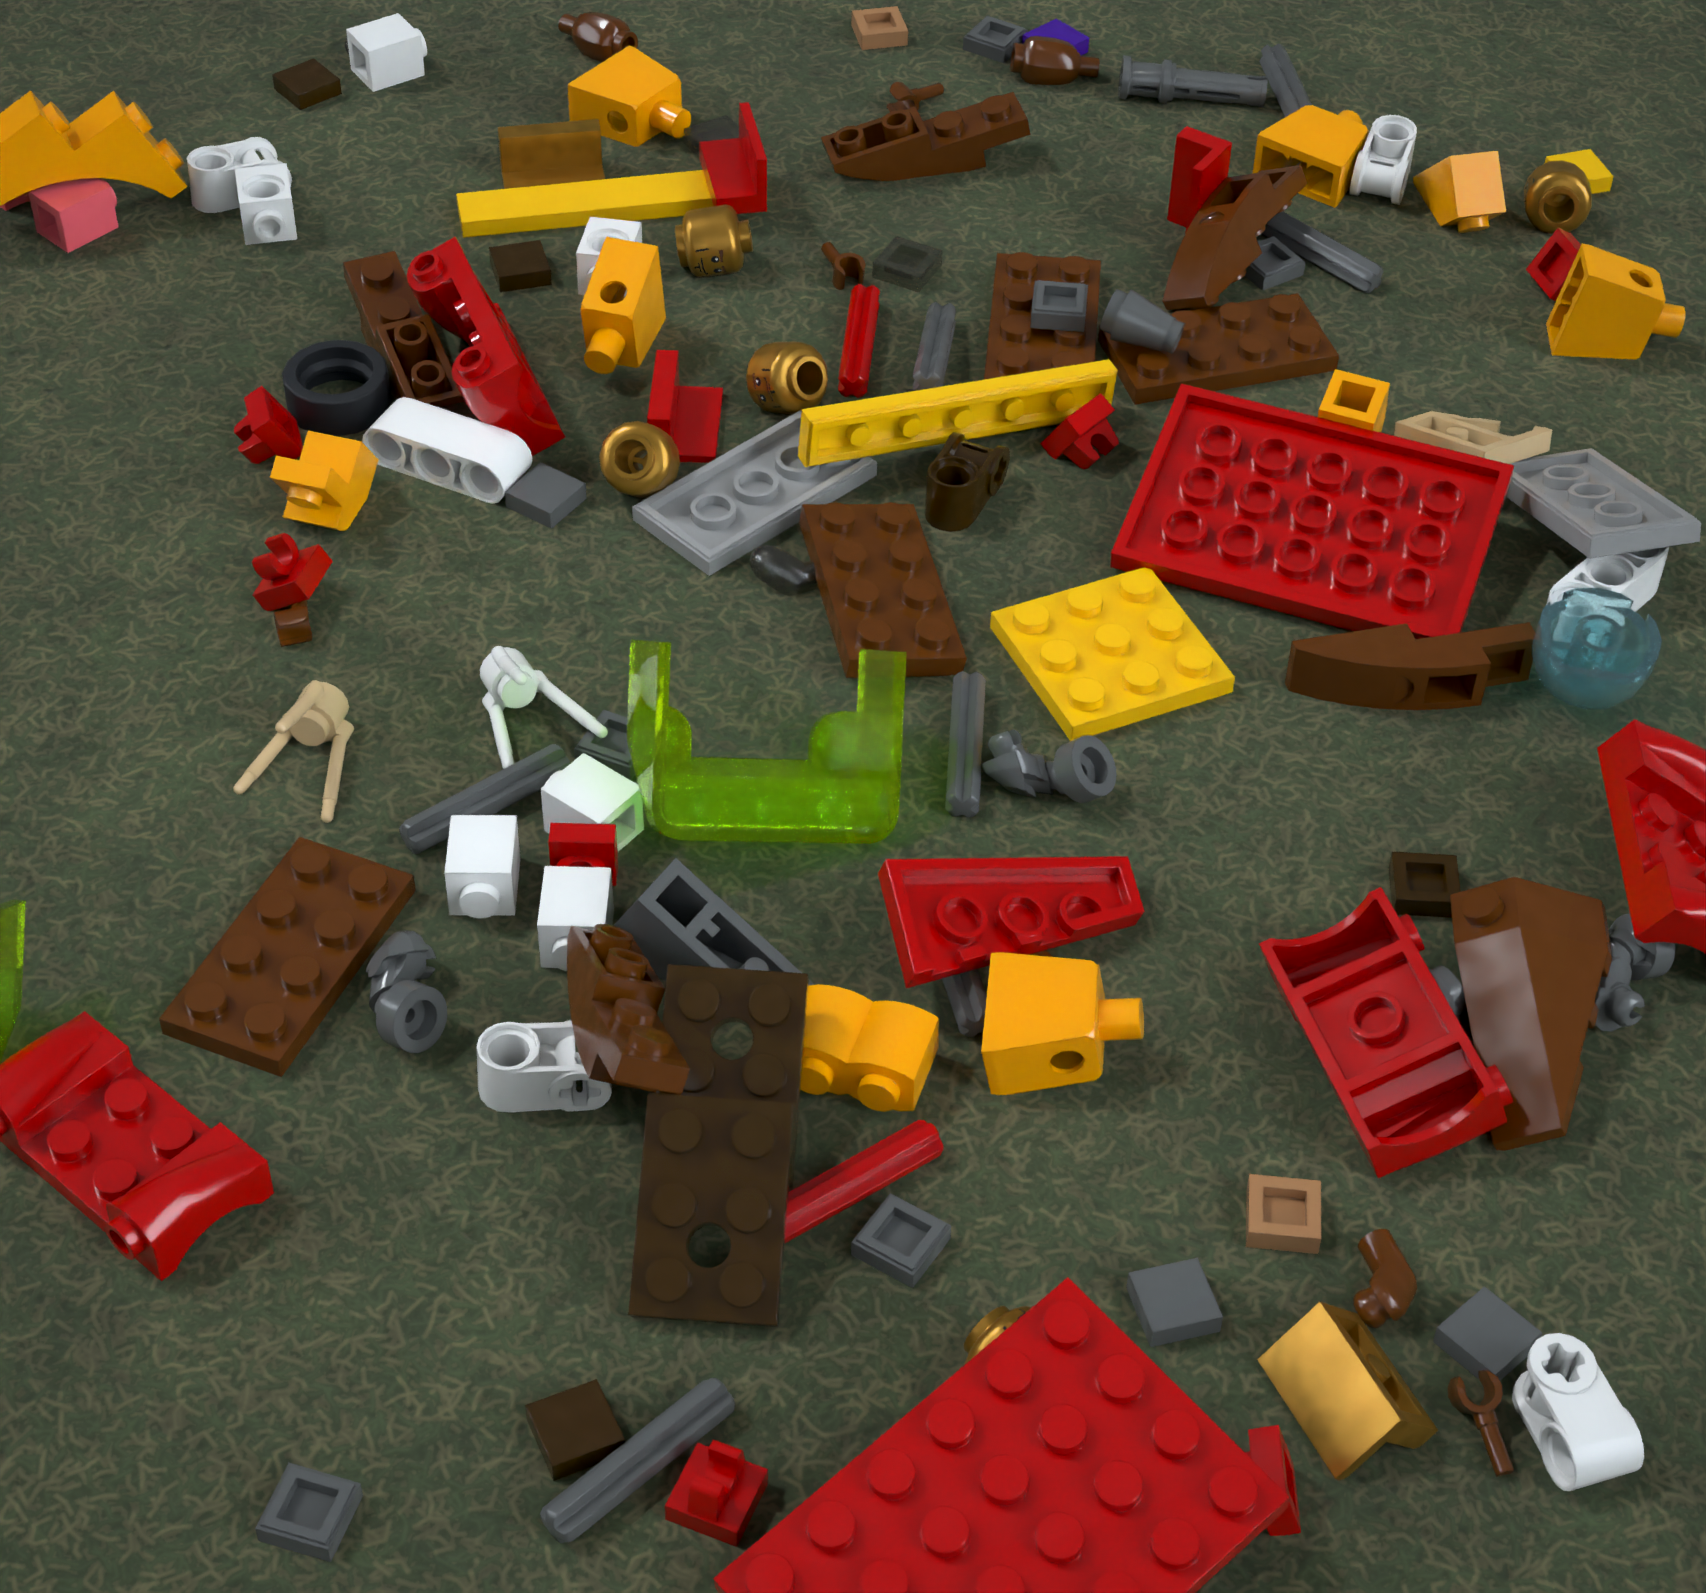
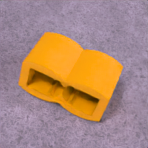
(867, 1048)

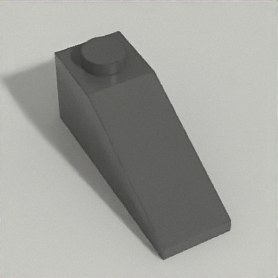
(690, 925)

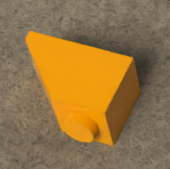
(1464, 190)

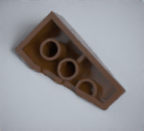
(1530, 991)

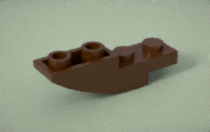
(908, 147)
(1224, 235)
(400, 331)
(1405, 673)
(616, 1010)

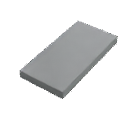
(745, 497)
(1598, 504)

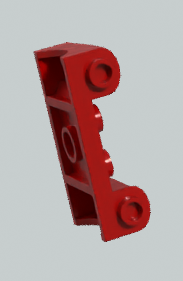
(493, 369)
(1659, 830)
(1387, 1036)
(123, 1144)

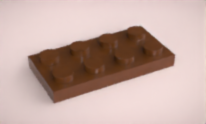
(1011, 342)
(1227, 349)
(881, 586)
(288, 956)

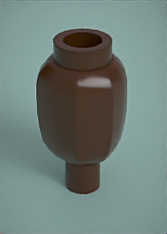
(598, 34)
(1050, 61)

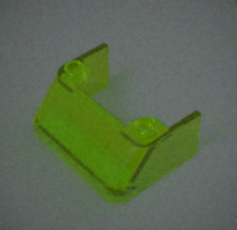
(836, 796)

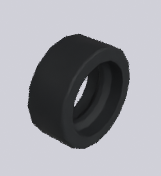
(340, 412)

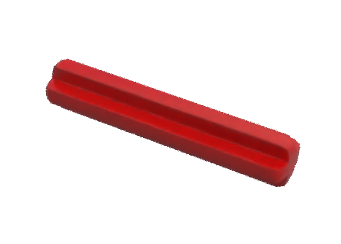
(858, 341)
(861, 1176)

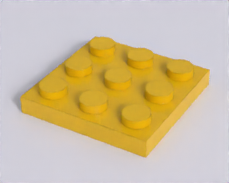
(1111, 653)

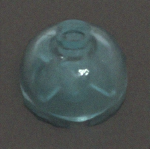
(1594, 648)

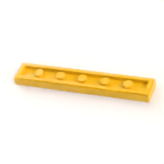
(575, 202)
(933, 414)

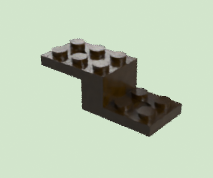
(721, 1149)

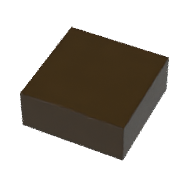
(307, 84)
(520, 266)
(1423, 883)
(574, 1429)

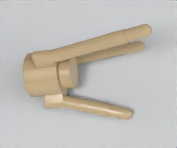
(311, 721)

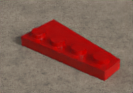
(961, 910)

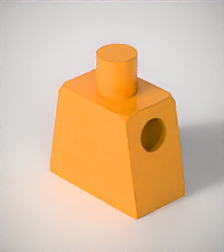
(630, 98)
(1320, 143)
(1610, 308)
(620, 327)
(1050, 1022)

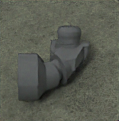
(1079, 769)
(1629, 962)
(406, 1011)

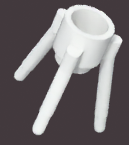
(514, 685)

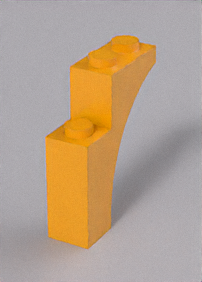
(102, 142)

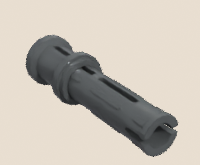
(1169, 82)

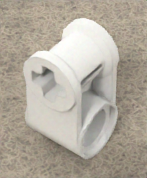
(1385, 158)
(213, 171)
(534, 1069)
(1575, 1415)

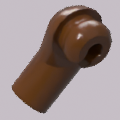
(1392, 1281)

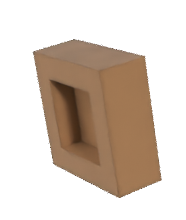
(879, 28)
(1283, 1213)

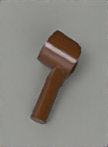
(910, 98)
(844, 265)
(293, 624)
(1484, 1417)

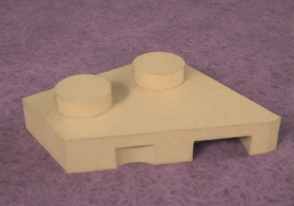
(1474, 436)

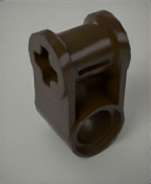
(963, 482)

